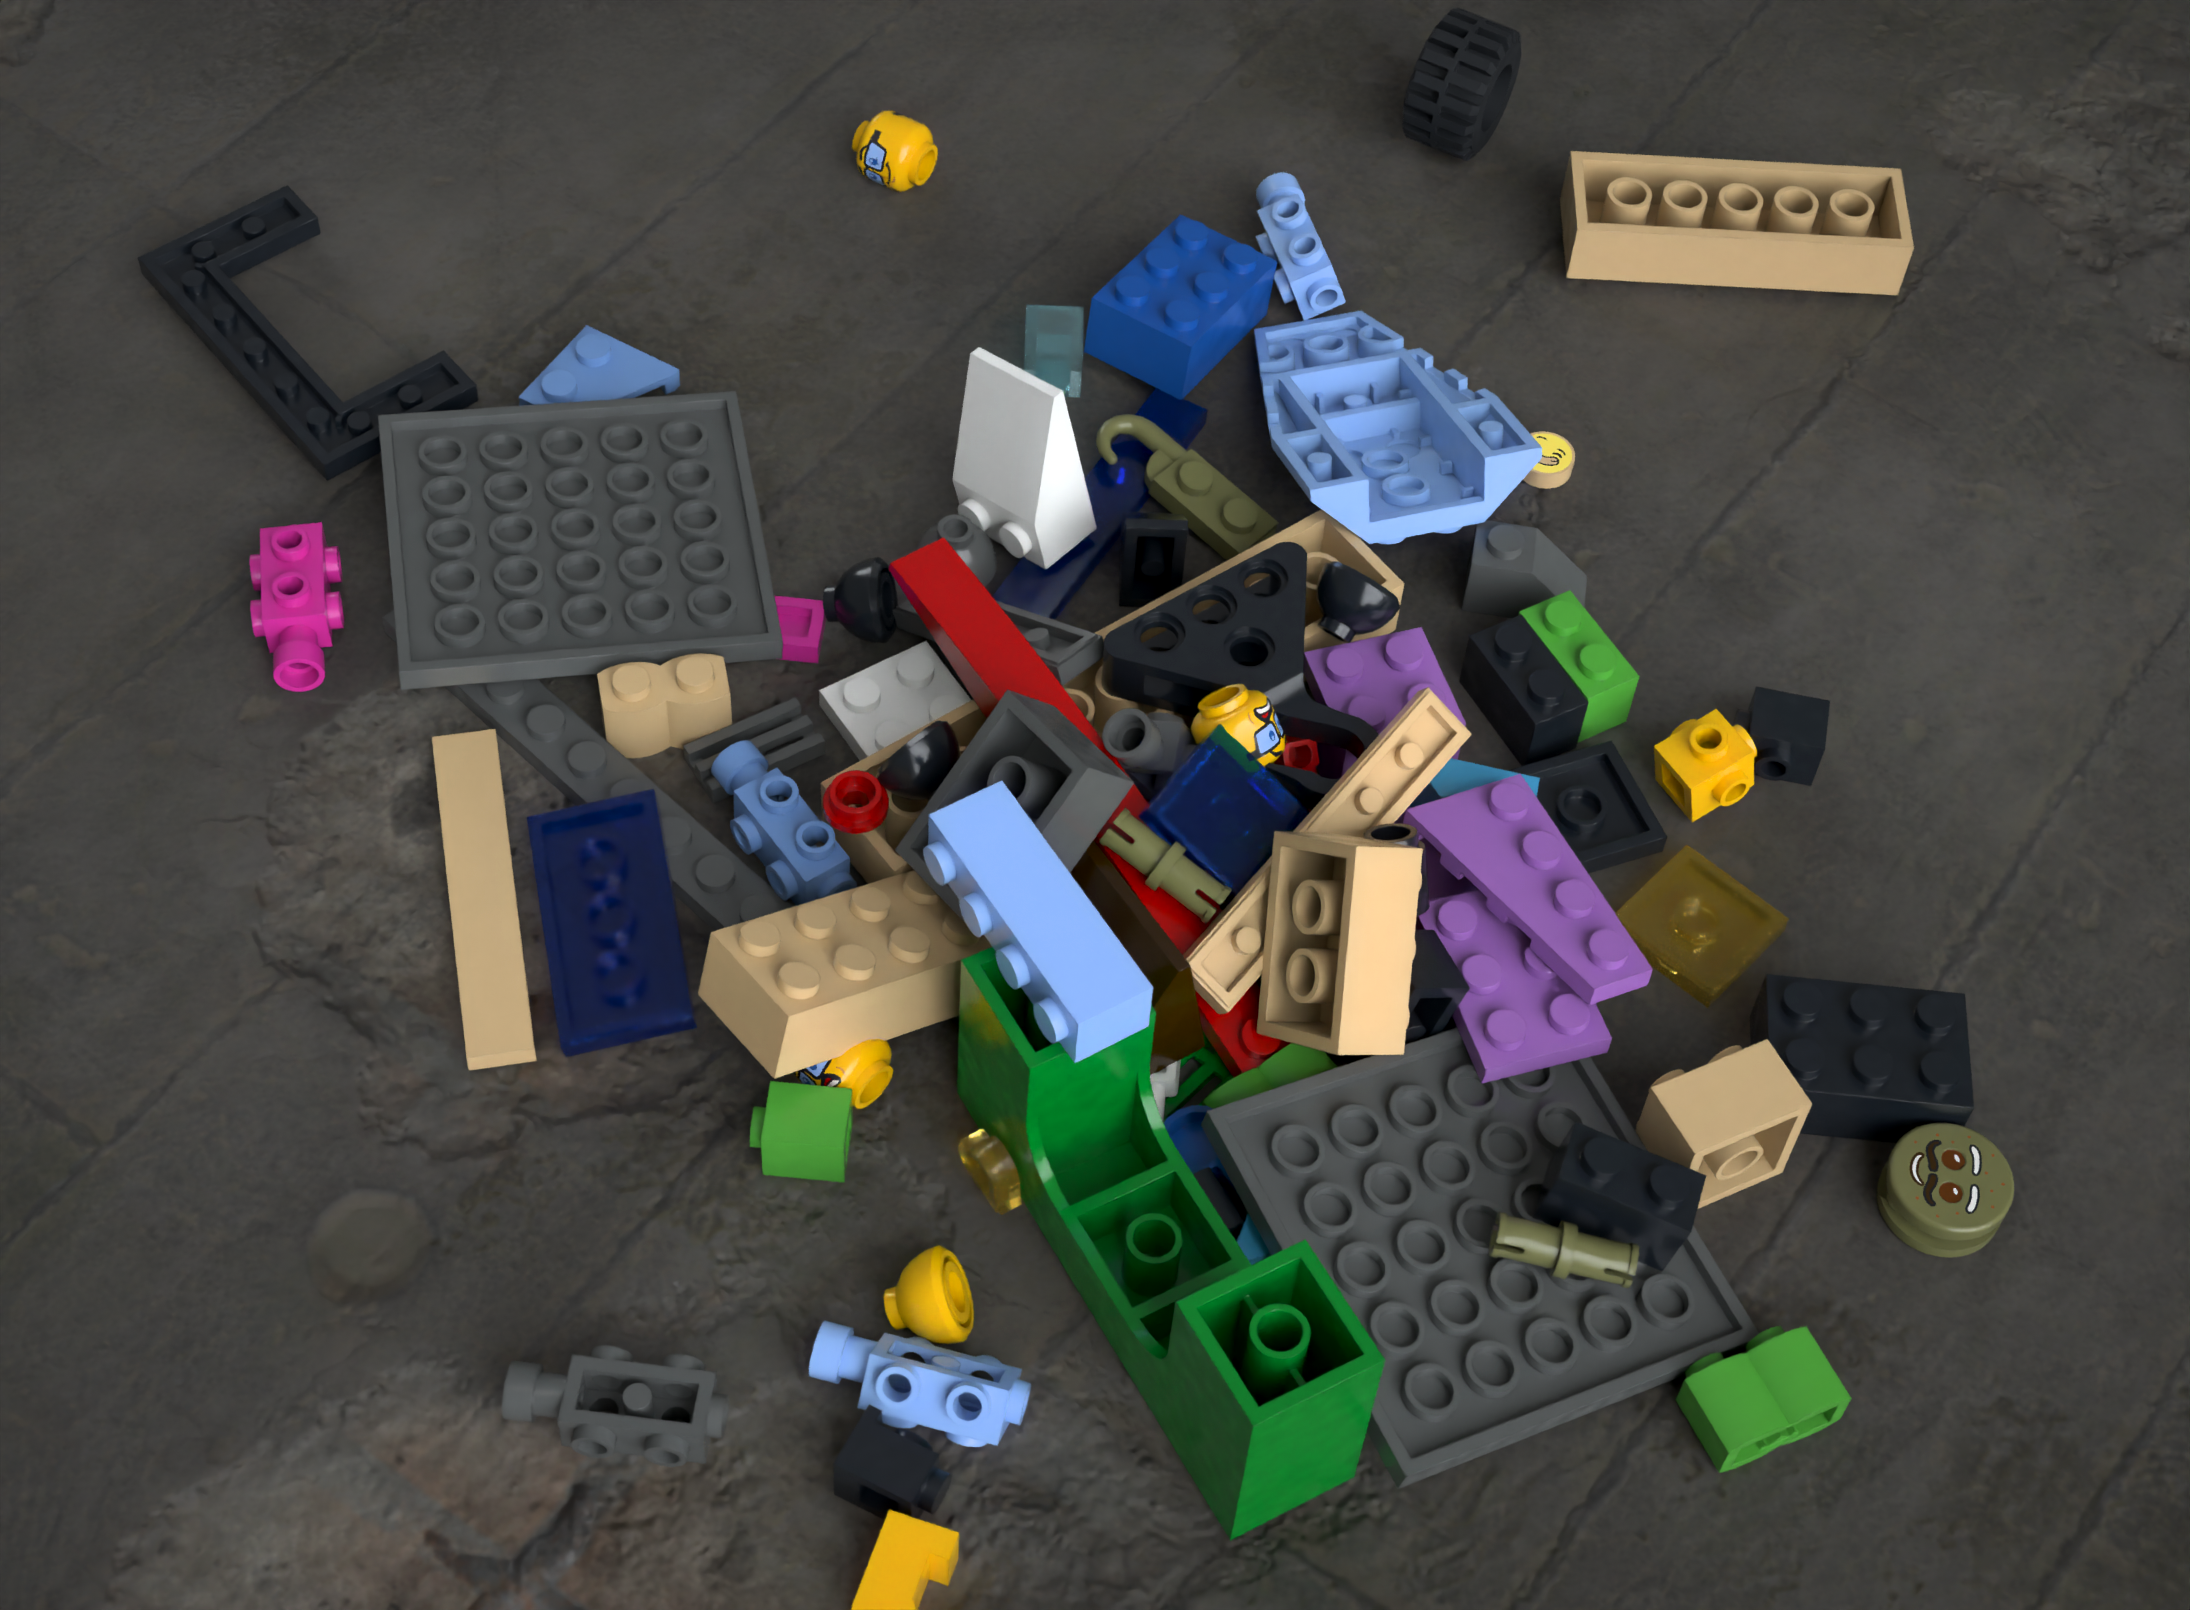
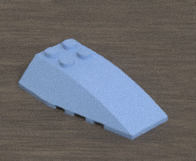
(1385, 432)

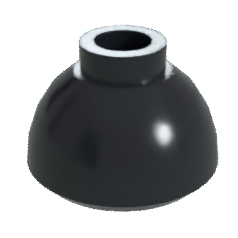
(864, 601)
(1352, 602)
(921, 763)

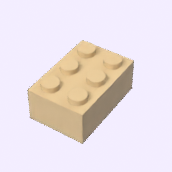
(1339, 943)

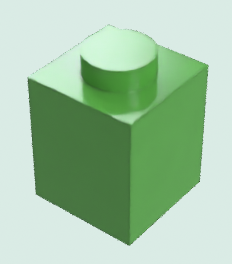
(804, 1131)

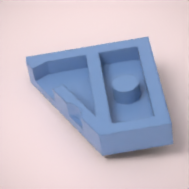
(599, 369)

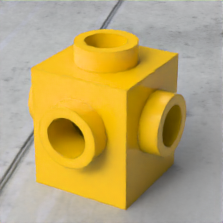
(1705, 764)

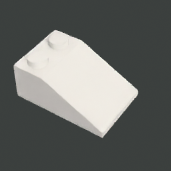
(1020, 462)

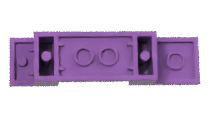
(1516, 1006)

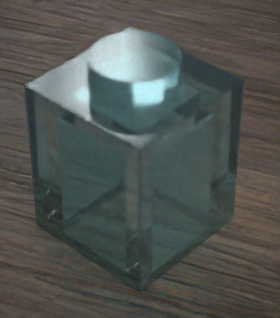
(1055, 346)

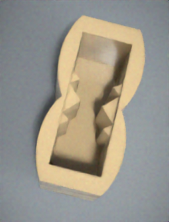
(663, 705)

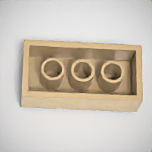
(838, 972)

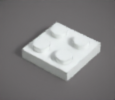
(891, 699)

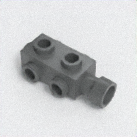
(1148, 746)
(640, 1395)

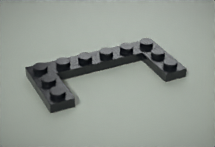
(196, 283)

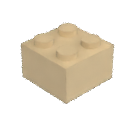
(1727, 1118)

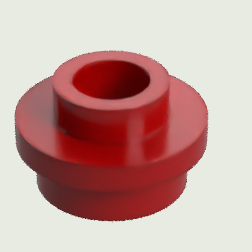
(855, 788)

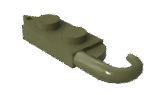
(1192, 487)

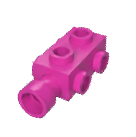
(296, 601)

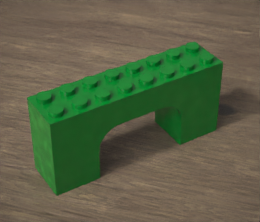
(1240, 1362)

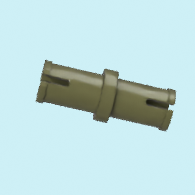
(1165, 866)
(1563, 1250)

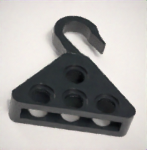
(1245, 640)

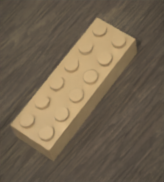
(1735, 223)

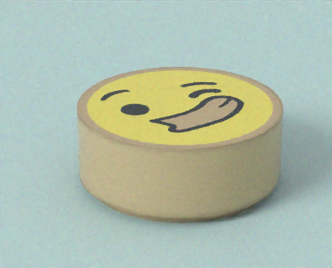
(1556, 461)

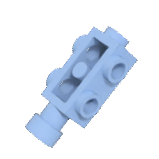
(1293, 241)
(929, 1393)

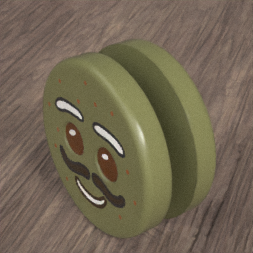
(1945, 1190)

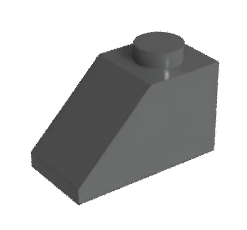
(1516, 569)

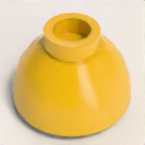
(932, 1298)

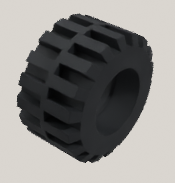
(1461, 83)

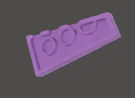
(1535, 880)

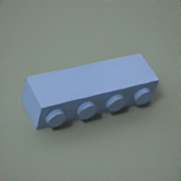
(1037, 922)

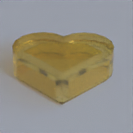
(991, 1170)

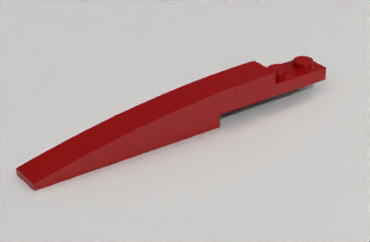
(996, 657)

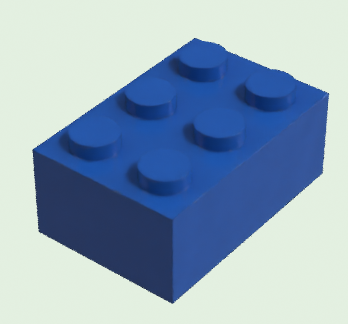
(1180, 306)

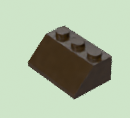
(1173, 996)

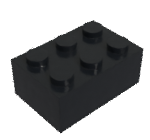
(1869, 1054)

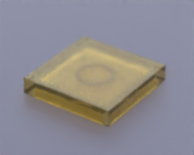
(1699, 925)

